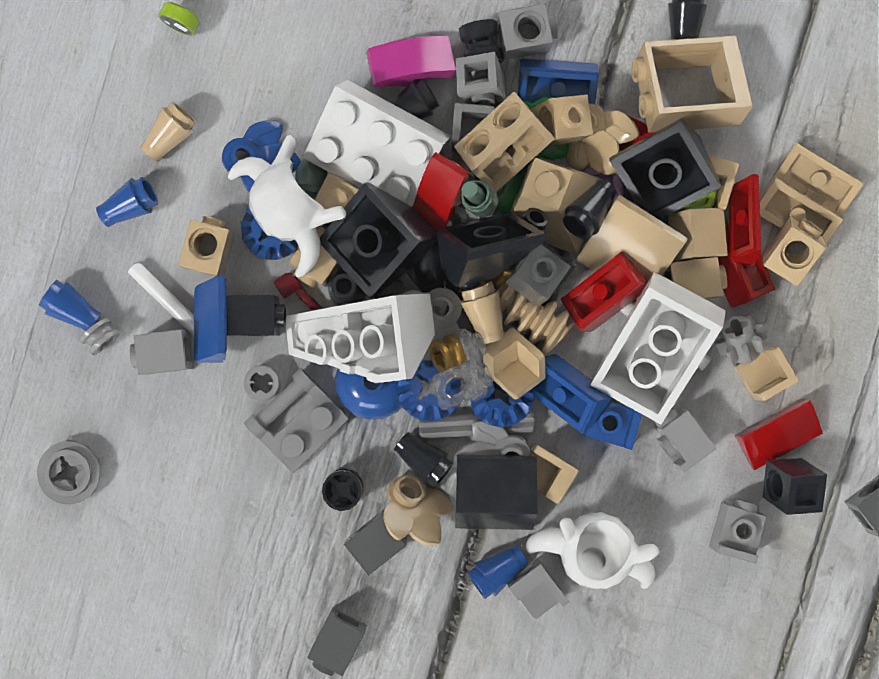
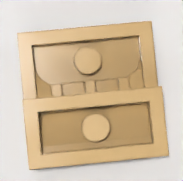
(808, 190)
(638, 235)

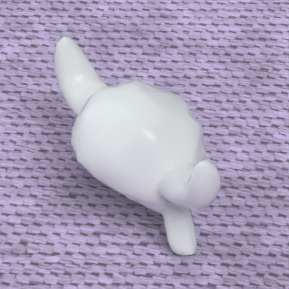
(283, 206)
(597, 551)

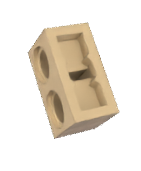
(504, 142)

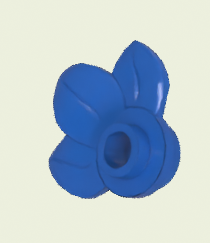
(260, 142)

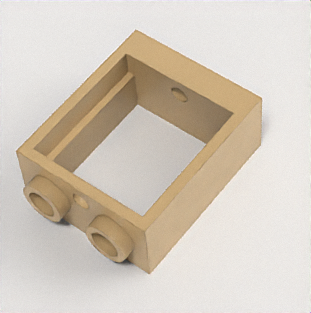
(728, 76)

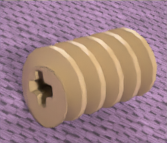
(537, 319)

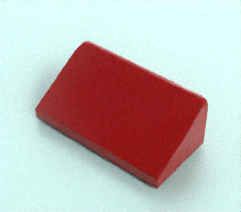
(745, 220)
(744, 280)
(604, 293)
(779, 433)

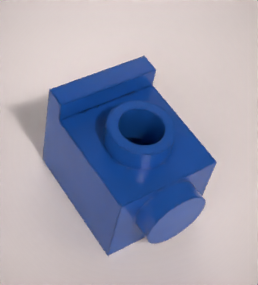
(625, 430)

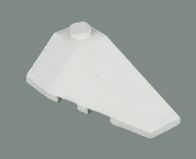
(366, 338)

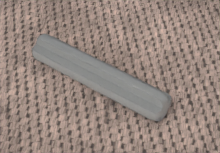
(462, 426)

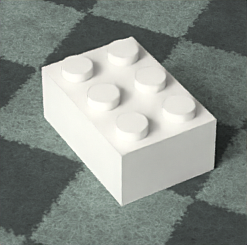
(373, 142)
(658, 348)

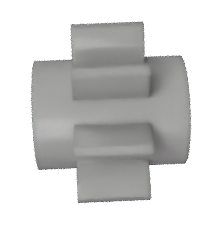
(741, 340)

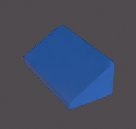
(557, 79)
(210, 321)
(570, 394)

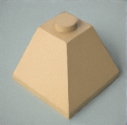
(552, 189)

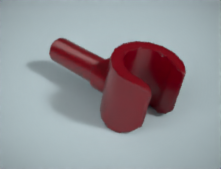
(289, 284)

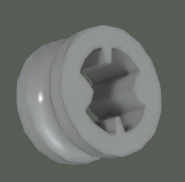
(100, 336)
(262, 394)

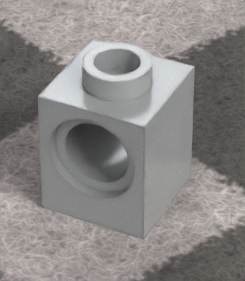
(516, 46)
(161, 352)

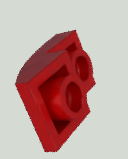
(440, 191)

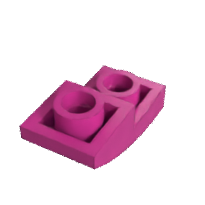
(410, 59)

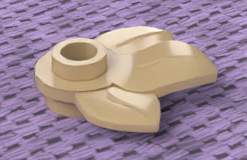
(608, 132)
(415, 514)

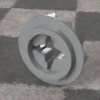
(52, 465)

